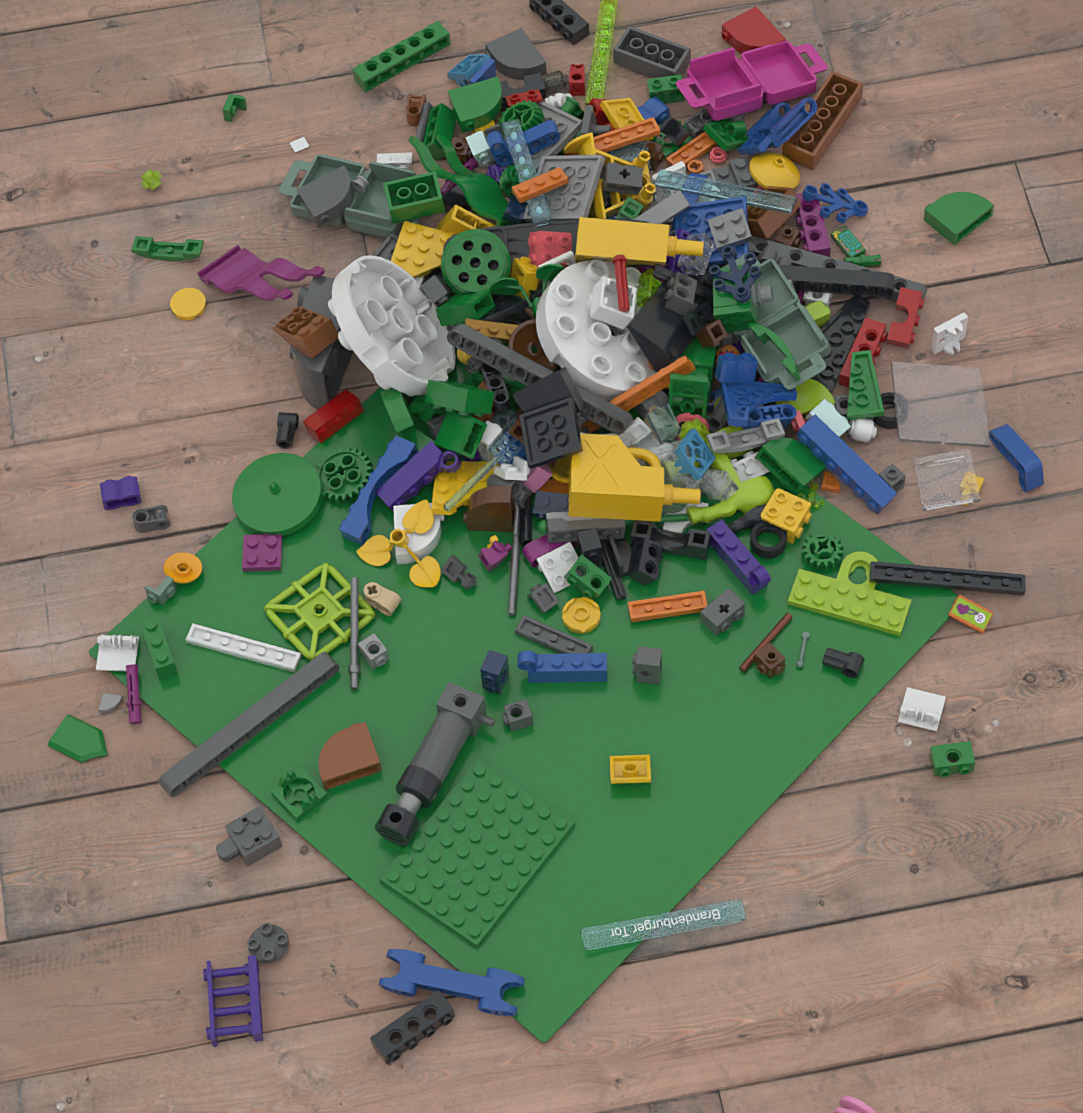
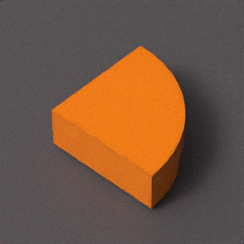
(830, 483)

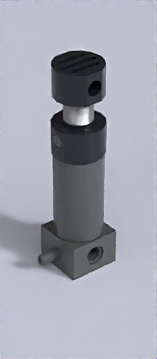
(458, 717)

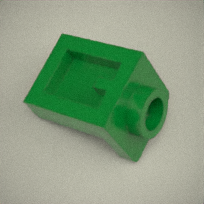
(232, 105)

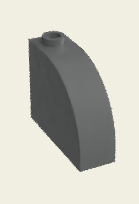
(516, 55)
(327, 196)

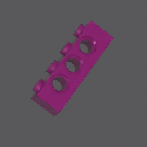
(812, 227)

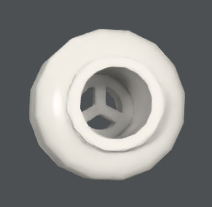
(862, 430)

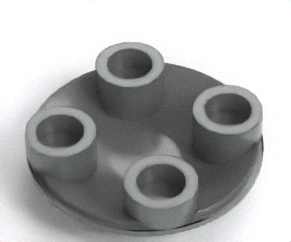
(268, 943)

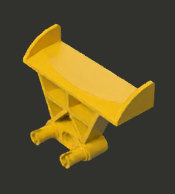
(585, 146)

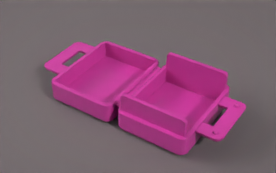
(738, 86)

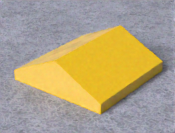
(630, 769)

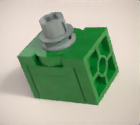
(737, 315)

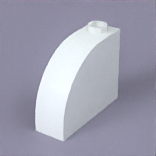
(419, 544)

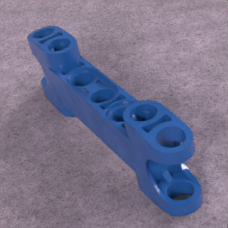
(486, 990)

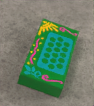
(847, 242)

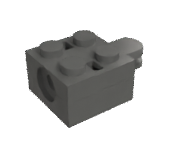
(249, 837)

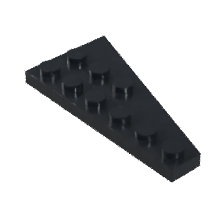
(841, 335)

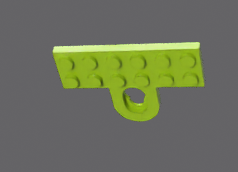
(850, 601)

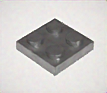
(730, 229)

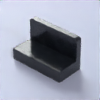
(621, 553)

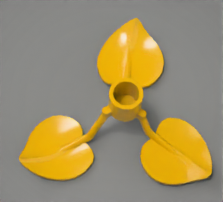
(377, 548)

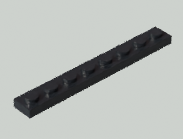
(947, 578)

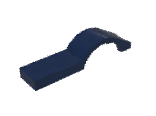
(514, 211)

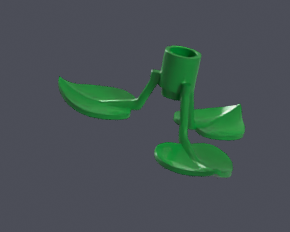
(511, 286)

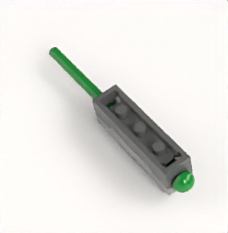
(564, 528)

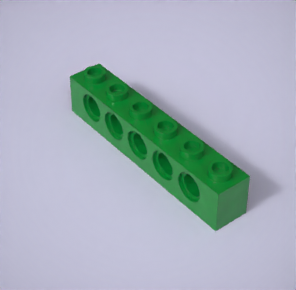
(401, 56)

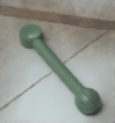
(805, 636)

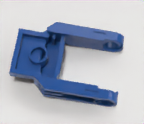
(775, 129)

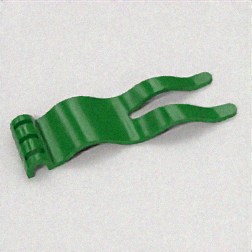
(479, 189)

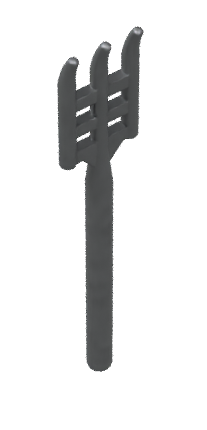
(514, 563)

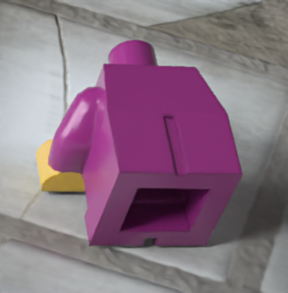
(494, 553)

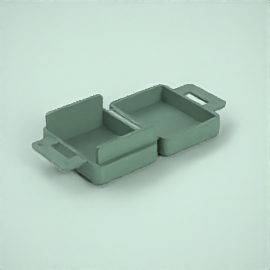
(368, 210)
(792, 324)

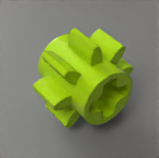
(151, 179)

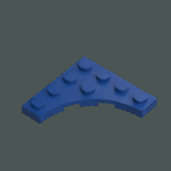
(743, 398)

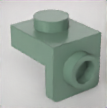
(163, 592)

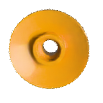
(183, 562)

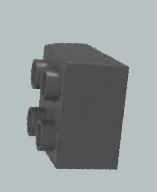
(322, 375)

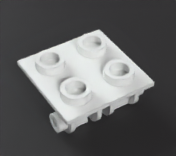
(557, 564)
(116, 652)
(921, 709)

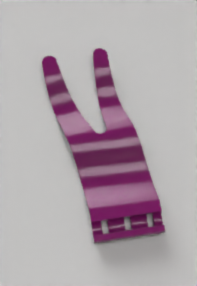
(244, 271)

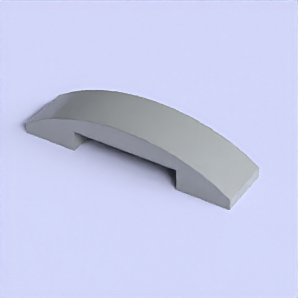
(746, 439)

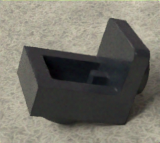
(675, 131)

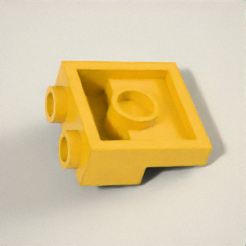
(525, 274)

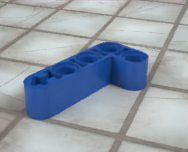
(536, 139)
(1019, 456)

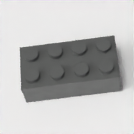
(650, 54)

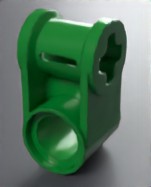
(573, 108)

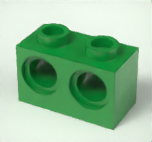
(665, 89)
(590, 574)

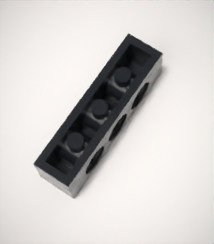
(562, 19)
(399, 1028)

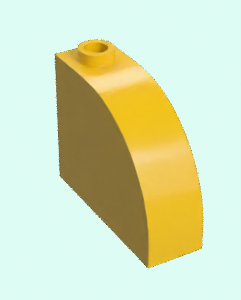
(460, 220)

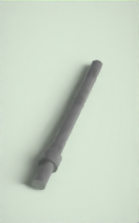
(354, 668)

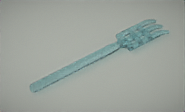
(497, 457)

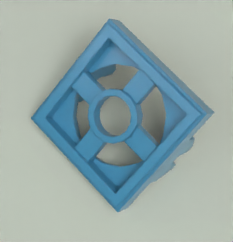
(469, 66)
(697, 447)

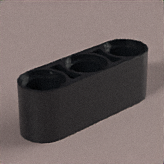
(492, 378)

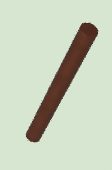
(768, 639)

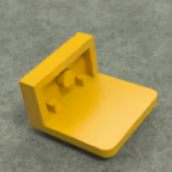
(787, 513)

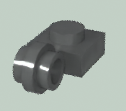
(455, 569)

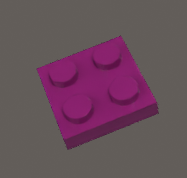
(262, 552)

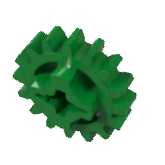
(822, 548)

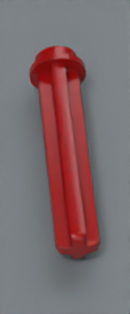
(621, 282)

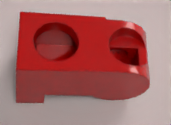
(577, 80)

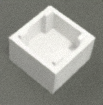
(605, 303)

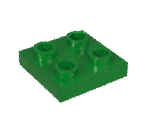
(727, 134)

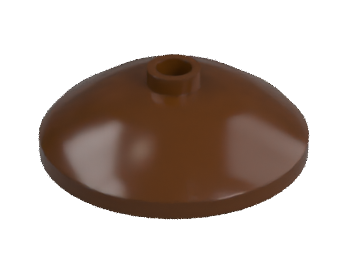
(525, 338)

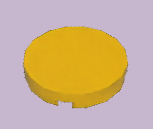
(188, 303)
(581, 615)

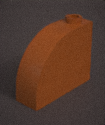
(348, 756)

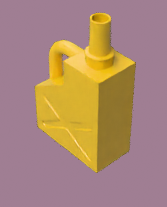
(635, 240)
(613, 485)

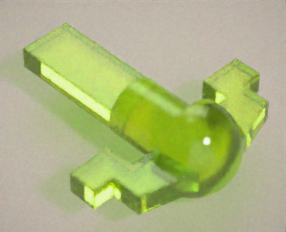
(812, 495)

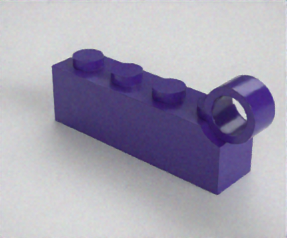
(416, 474)
(738, 558)

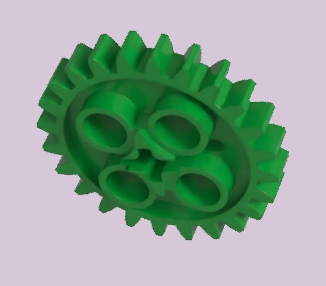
(344, 473)

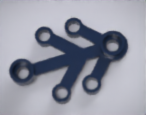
(741, 292)

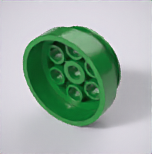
(455, 248)

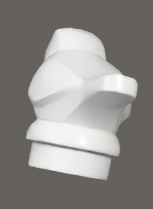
(557, 100)

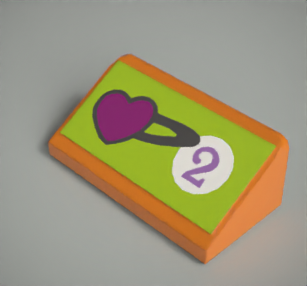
(970, 613)

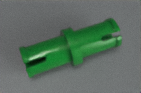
(863, 260)

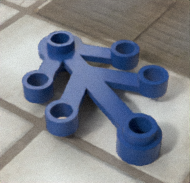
(854, 207)

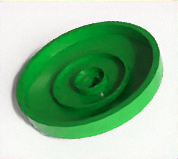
(277, 494)

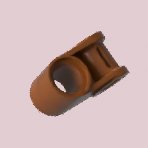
(414, 108)

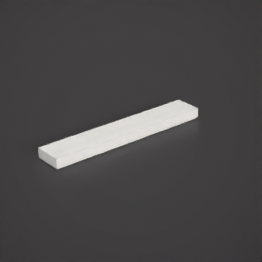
(243, 647)

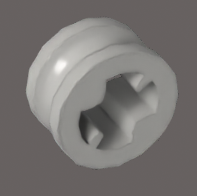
(360, 184)

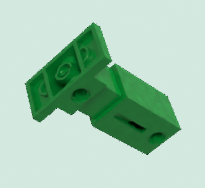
(691, 391)

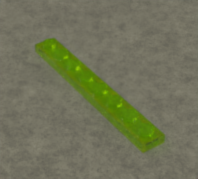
(602, 50)

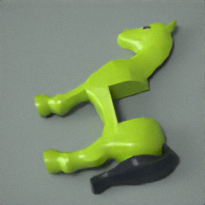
(749, 498)

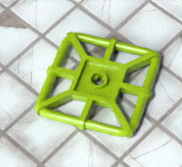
(307, 611)

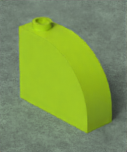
(809, 396)

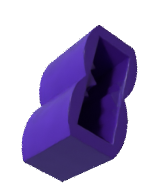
(120, 493)

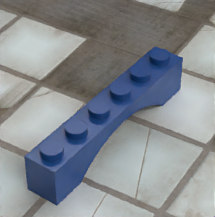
(358, 522)

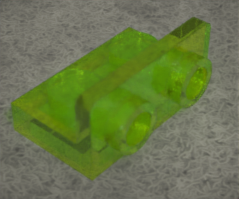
(647, 287)

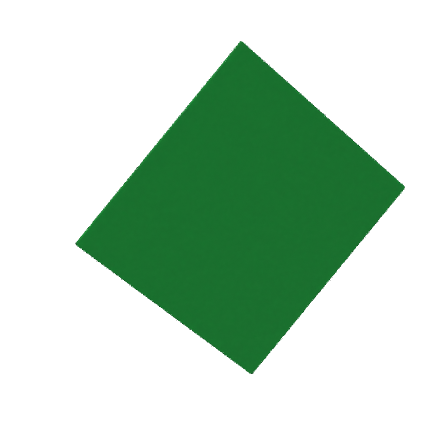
(714, 735)

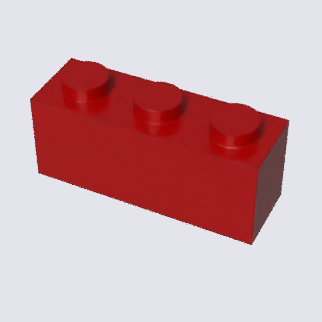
(333, 416)

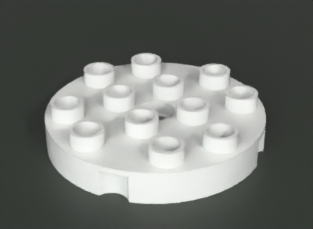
(391, 325)
(582, 344)

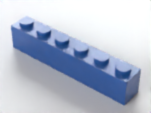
(846, 464)

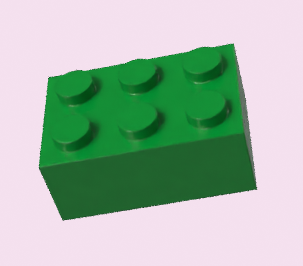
(414, 197)
(459, 397)

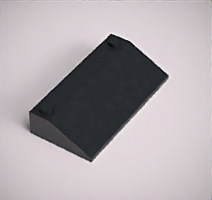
(661, 331)

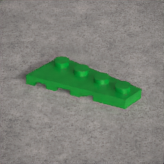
(864, 392)

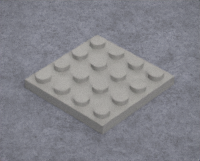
(567, 126)
(576, 197)

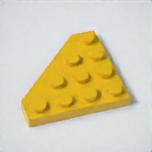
(419, 249)
(448, 484)

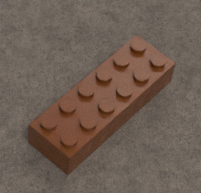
(834, 106)

